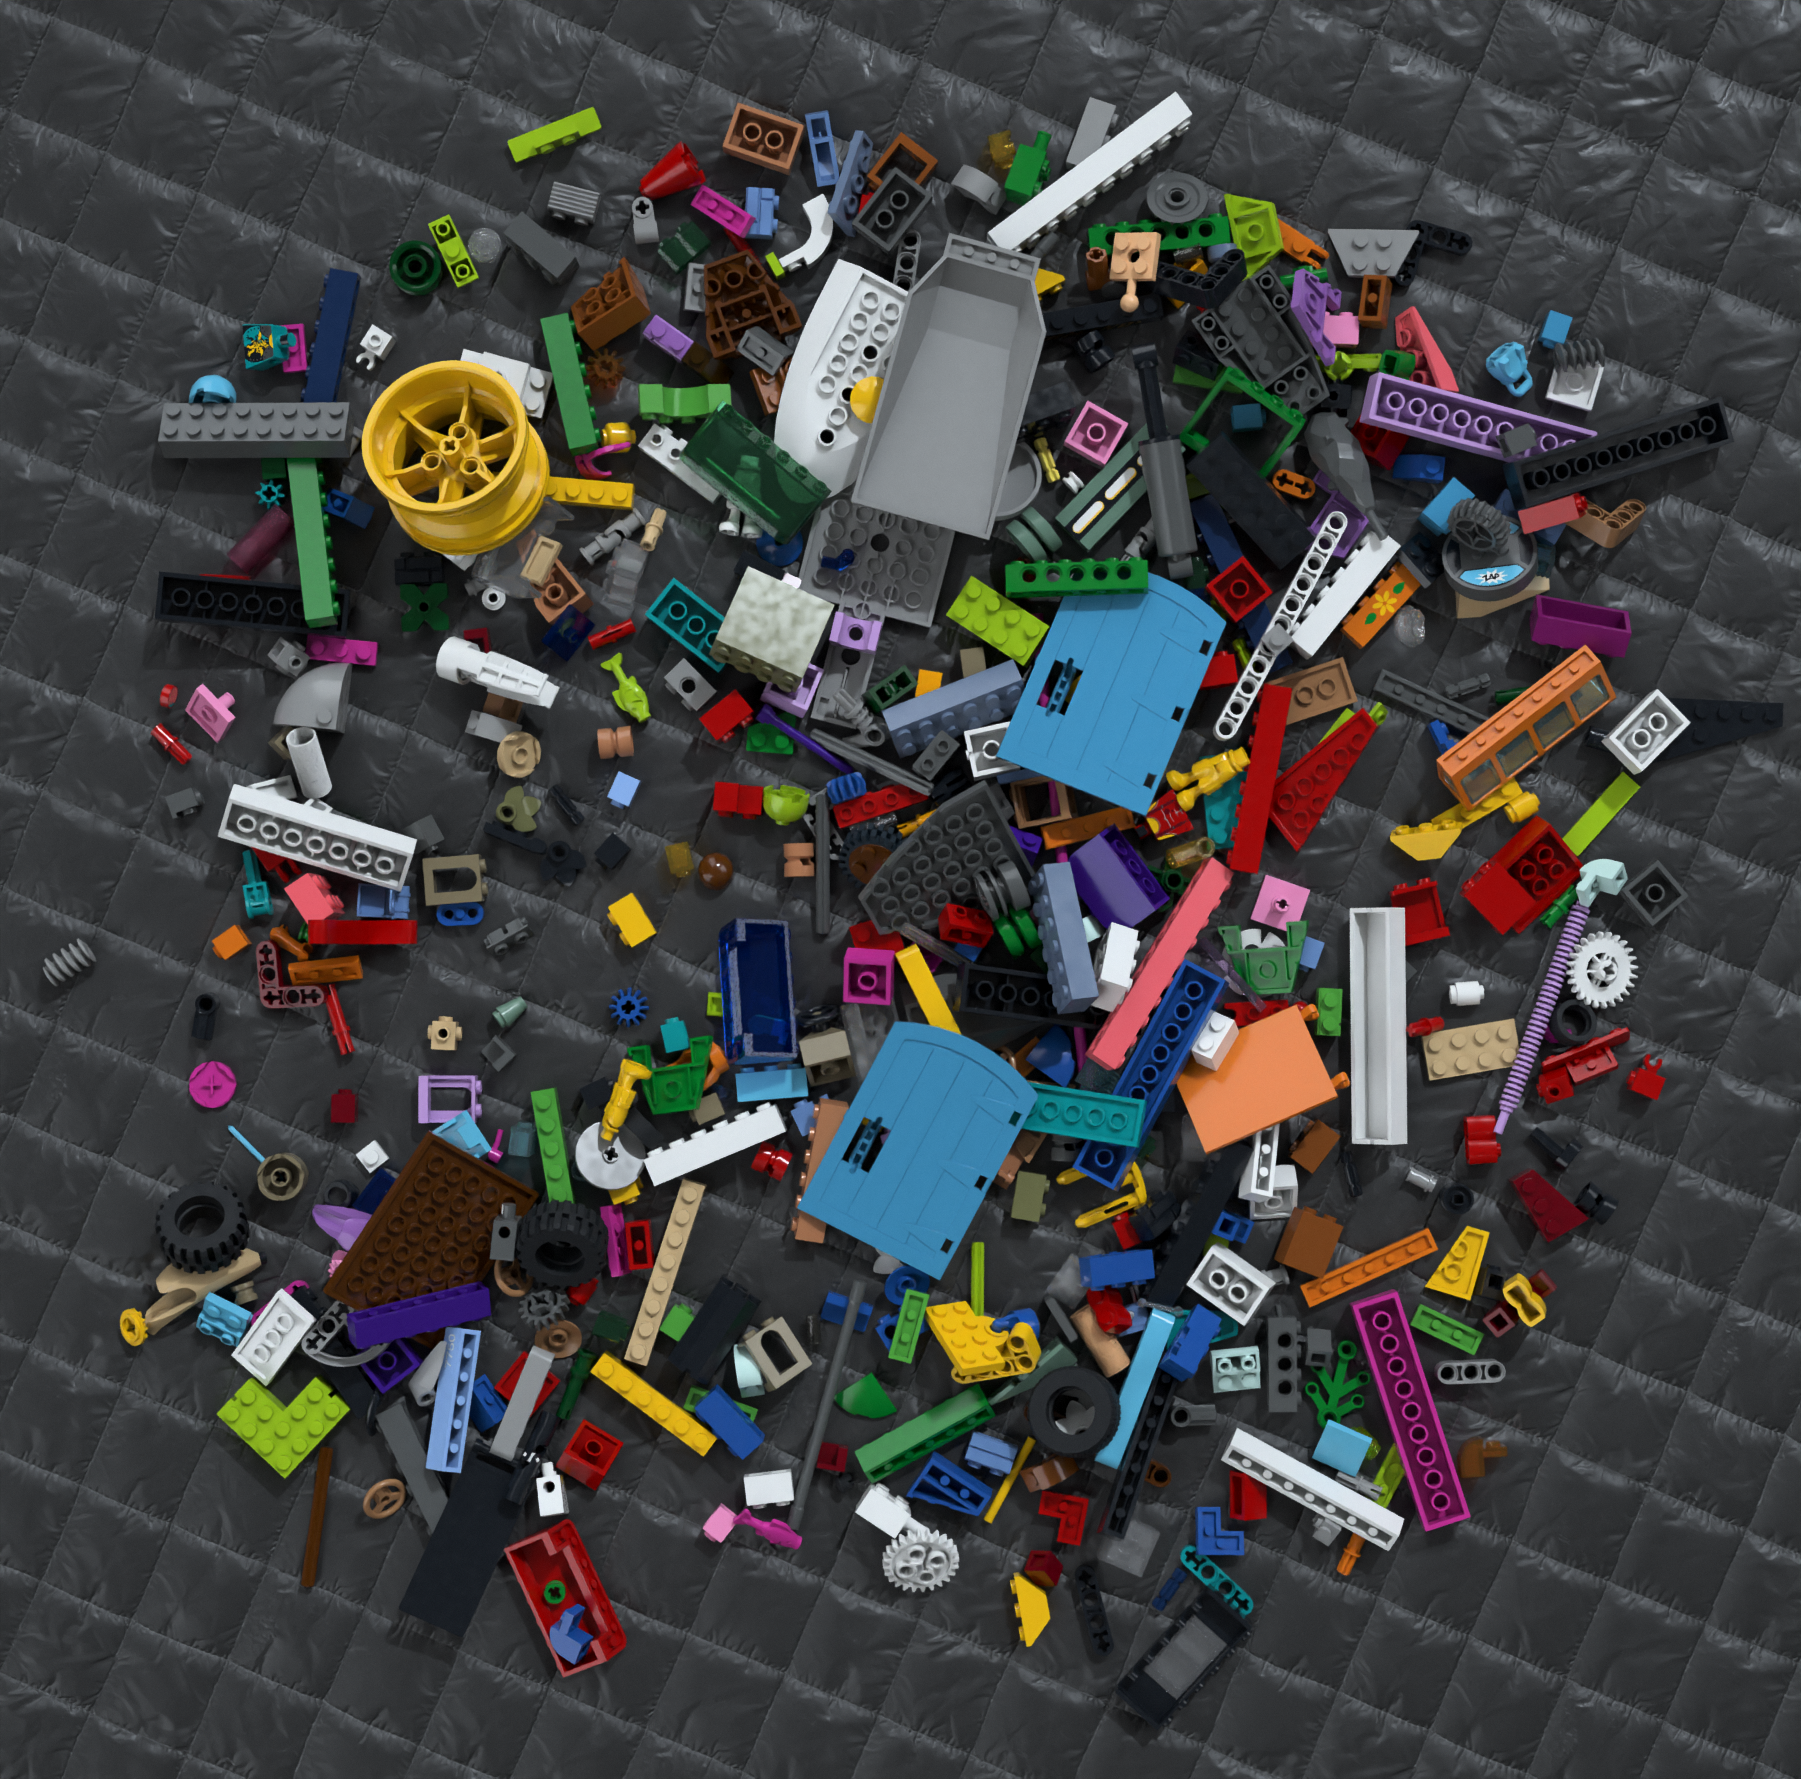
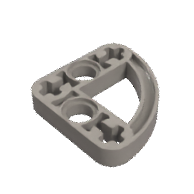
(319, 1355)

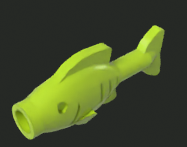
(630, 695)

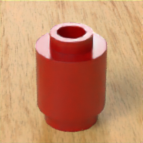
(582, 1293)

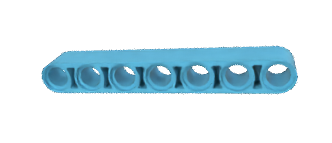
(1137, 1383)

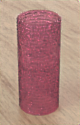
(261, 539)

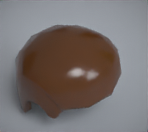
(715, 871)

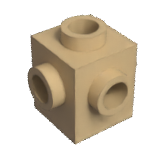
(440, 1042)

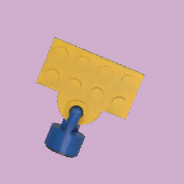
(973, 1340)

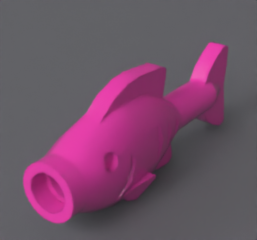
(775, 1531)

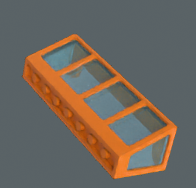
(1526, 728)

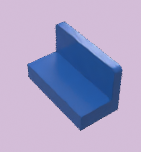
(835, 1310)
(486, 1404)

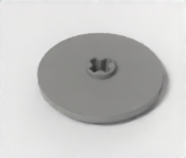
(605, 1173)

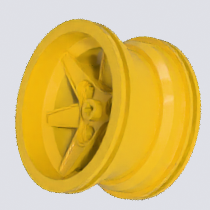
(408, 418)

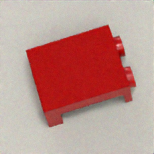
(1497, 896)
(1422, 911)

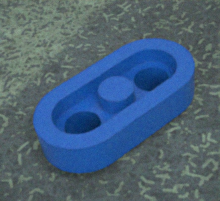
(460, 914)

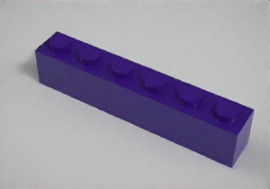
(418, 1315)

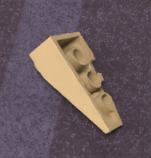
(1471, 608)

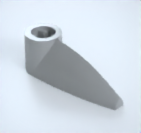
(427, 1375)

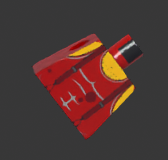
(1164, 819)

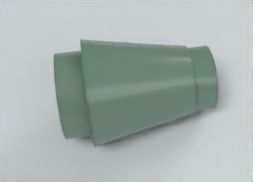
(509, 1012)

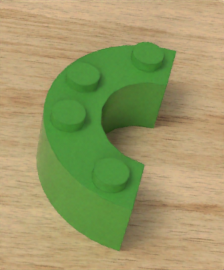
(680, 403)

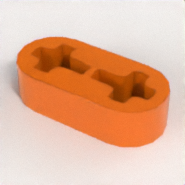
(1294, 479)

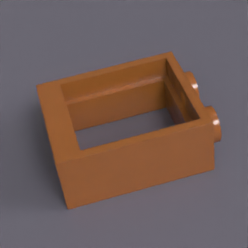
(912, 149)

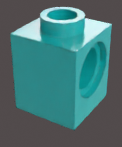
(675, 1035)

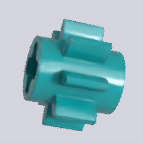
(266, 489)

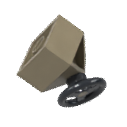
(825, 1048)

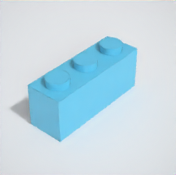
(771, 1083)

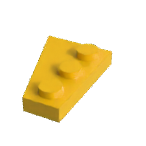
(1461, 1265)

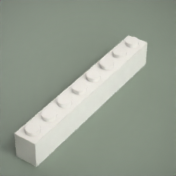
(1312, 1489)

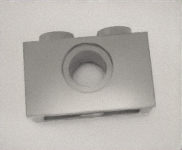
(685, 672)

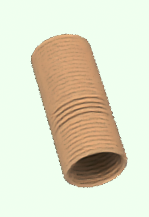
(1108, 1355)

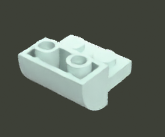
(1235, 1369)

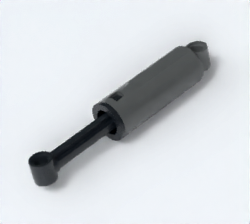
(1164, 472)

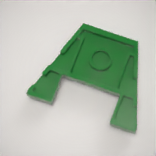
(1269, 968)
(677, 1086)

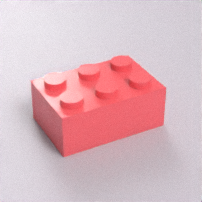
(314, 898)

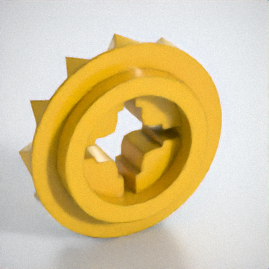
(128, 1320)

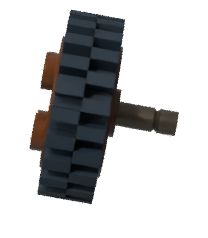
(866, 852)

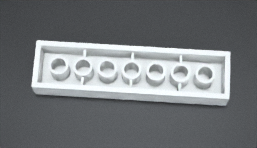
(317, 837)

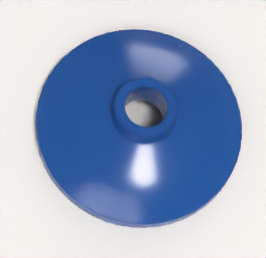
(779, 555)
(905, 1278)

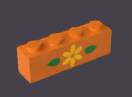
(1380, 606)

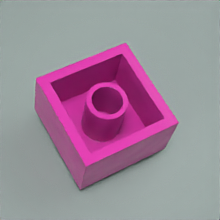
(869, 976)

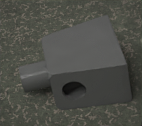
(504, 1240)

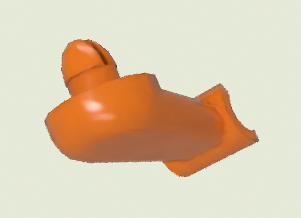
(288, 943)

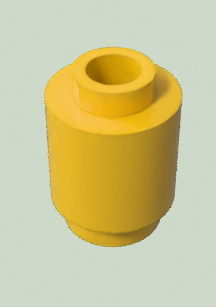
(1522, 807)

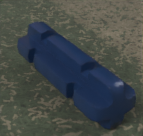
(1169, 1589)

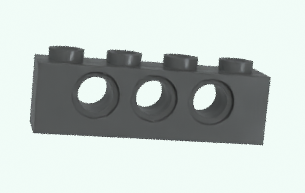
(1276, 1326)

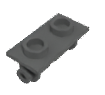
(518, 933)

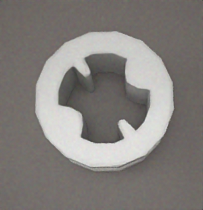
(1073, 482)

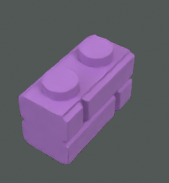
(667, 338)

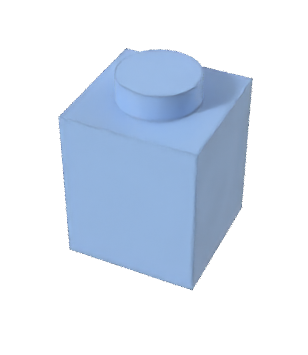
(623, 790)

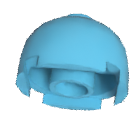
(212, 390)

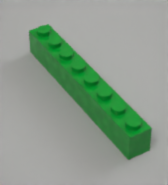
(313, 542)

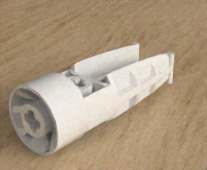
(463, 662)

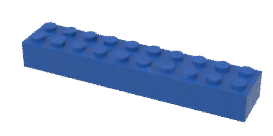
(1157, 1065)

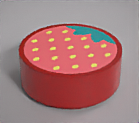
(168, 696)

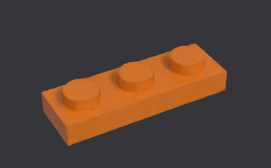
(325, 970)

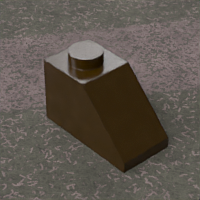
(703, 364)

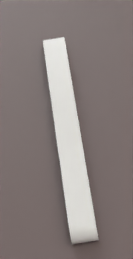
(1287, 617)

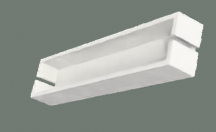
(1093, 175)
(1378, 1026)

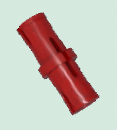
(626, 627)

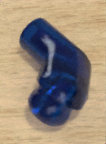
(840, 562)

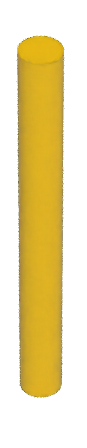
(1009, 1480)

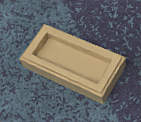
(541, 560)

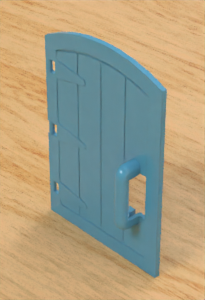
(1136, 669)
(947, 1125)

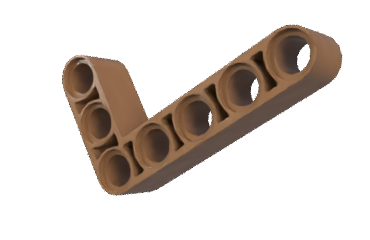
(1609, 528)

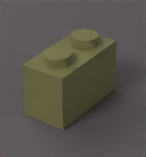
(1029, 1195)

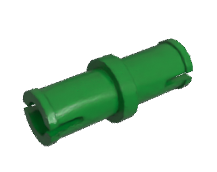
(1559, 907)

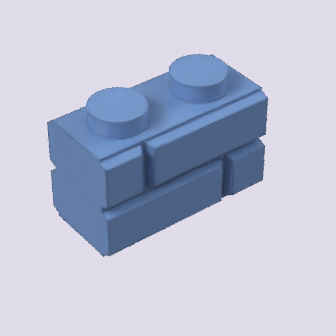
(761, 205)
(991, 1453)

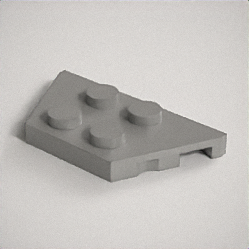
(1372, 250)

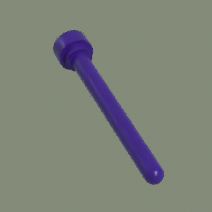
(768, 716)

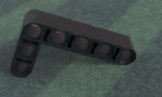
(1196, 288)

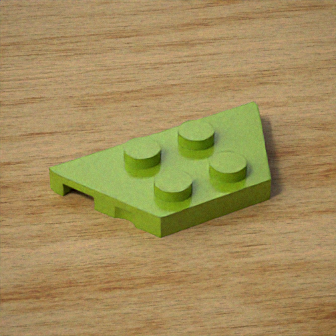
(1254, 230)

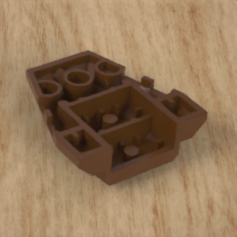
(741, 298)

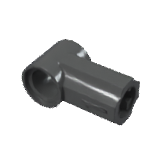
(1194, 1415)

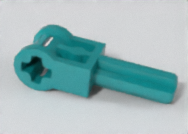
(256, 892)

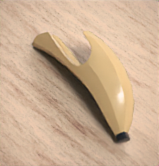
(190, 1288)

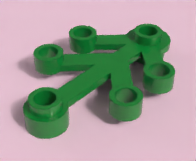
(1336, 1388)

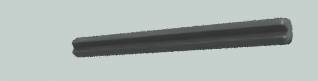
(872, 762)
(822, 864)

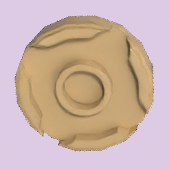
(518, 754)

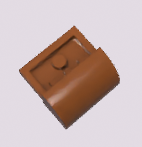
(770, 387)

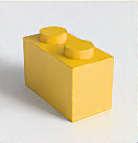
(631, 920)

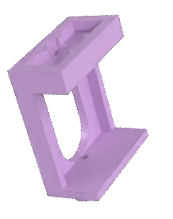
(470, 1082)

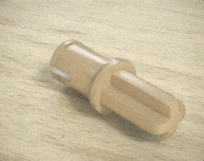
(653, 530)

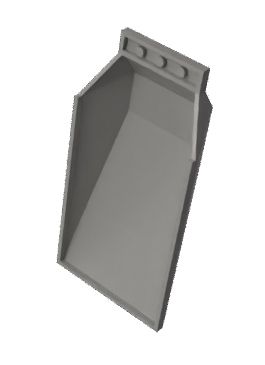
(955, 390)

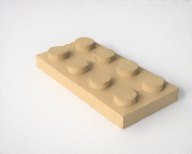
(1470, 1049)

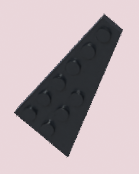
(1720, 722)

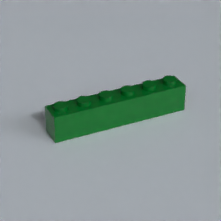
(570, 384)
(924, 1433)

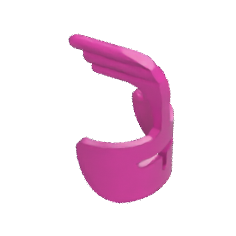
(588, 470)

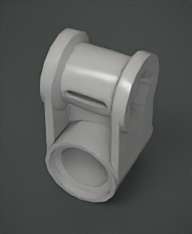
(644, 224)

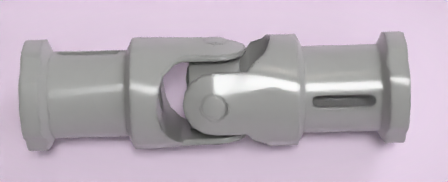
(609, 539)
(1138, 546)

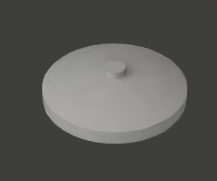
(1021, 483)

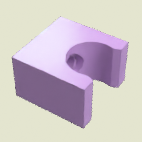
(844, 624)

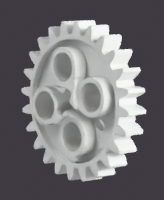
(920, 1560)

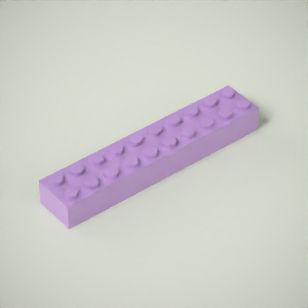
(1456, 418)

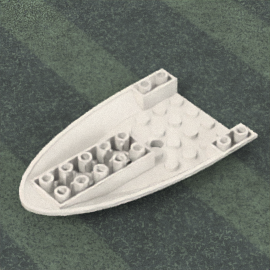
(848, 316)

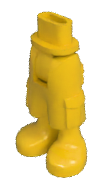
(1211, 775)
(622, 1097)

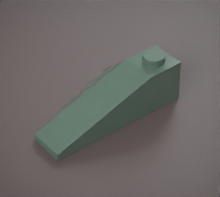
(1052, 1357)

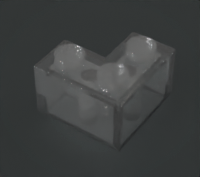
(624, 573)

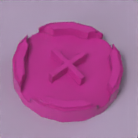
(212, 1084)

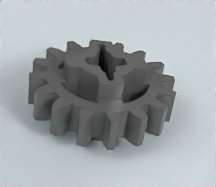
(544, 1306)

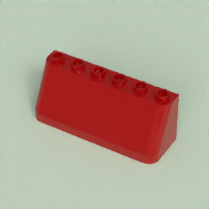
(561, 1556)

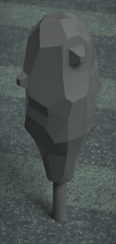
(1344, 463)

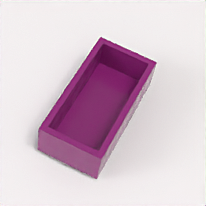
(1580, 624)

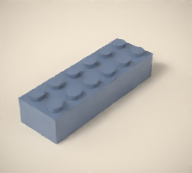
(955, 708)
(1063, 938)

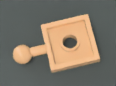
(1142, 270)

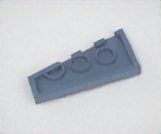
(851, 183)

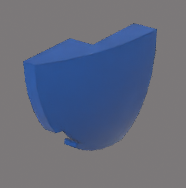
(1054, 1056)

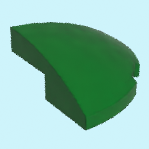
(866, 1398)

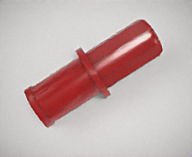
(171, 744)
(1425, 1026)

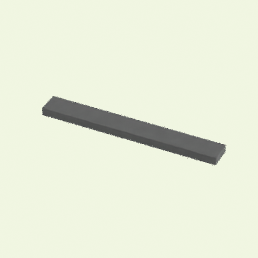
(1434, 705)

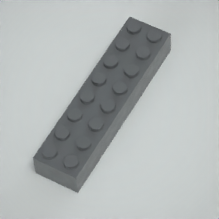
(256, 430)

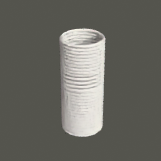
(309, 762)

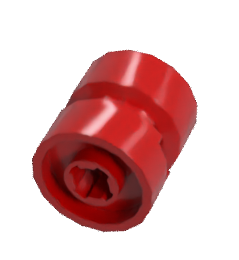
(771, 1160)

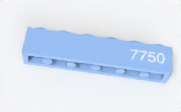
(453, 1400)

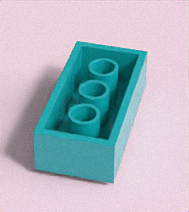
(688, 621)

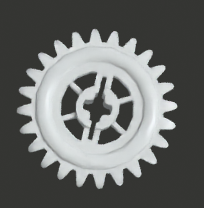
(1615, 973)

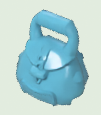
(1508, 365)

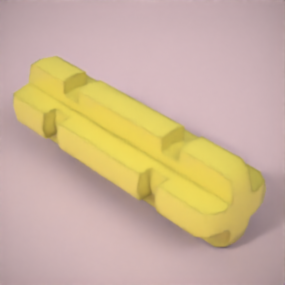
(1046, 460)

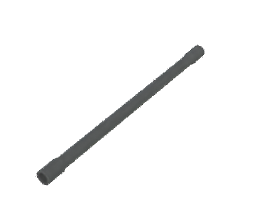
(855, 1299)

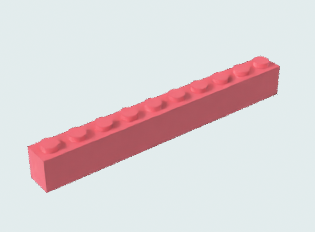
(1160, 963)

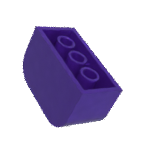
(1115, 880)

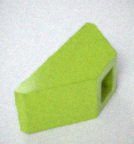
(453, 251)

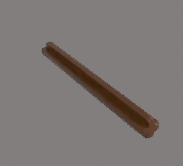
(317, 1516)

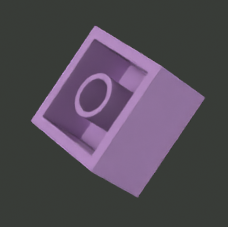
(792, 702)

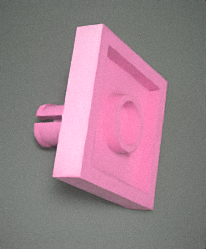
(211, 712)
(1279, 903)

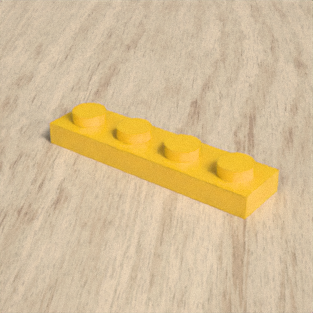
(1497, 799)

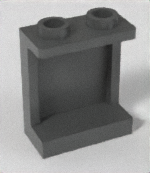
(935, 756)

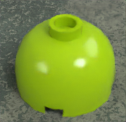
(785, 804)

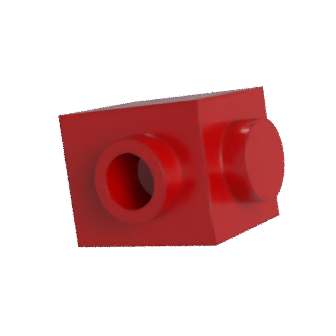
(1555, 1085)

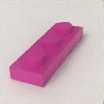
(723, 211)
(342, 650)
(617, 1243)

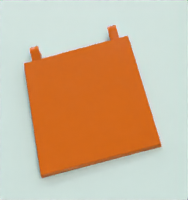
(1261, 1081)

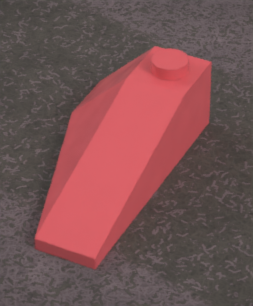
(1430, 363)

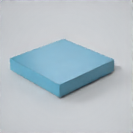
(1342, 1448)

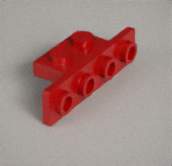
(876, 804)
(1589, 1059)

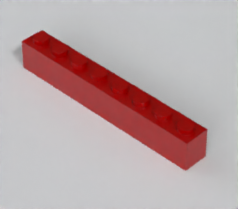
(1260, 780)

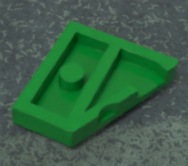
(770, 739)

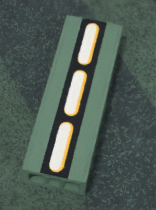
(1107, 495)

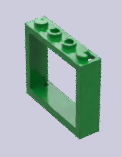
(1254, 389)

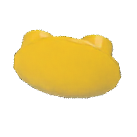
(865, 398)

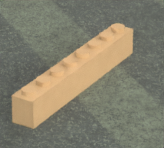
(665, 1271)

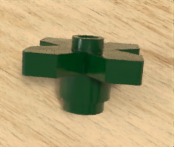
(433, 597)
(1177, 882)

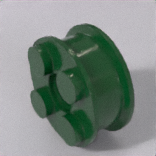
(423, 281)

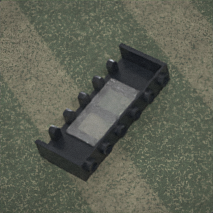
(1184, 1657)

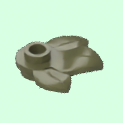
(522, 810)

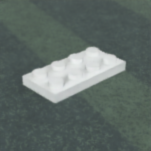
(274, 1337)

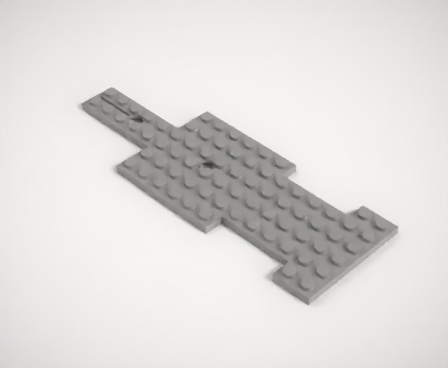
(877, 585)

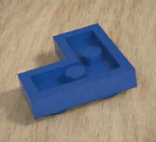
(1439, 733)
(1211, 1539)

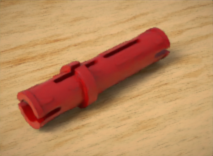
(338, 1021)

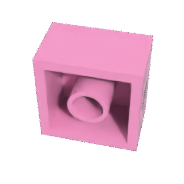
(1095, 434)

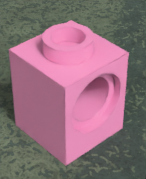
(719, 1523)

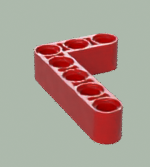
(362, 932)

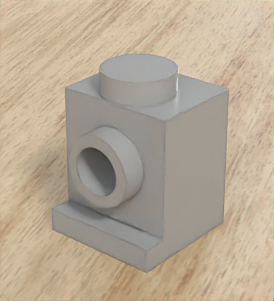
(1325, 1529)

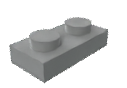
(694, 291)

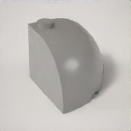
(317, 699)

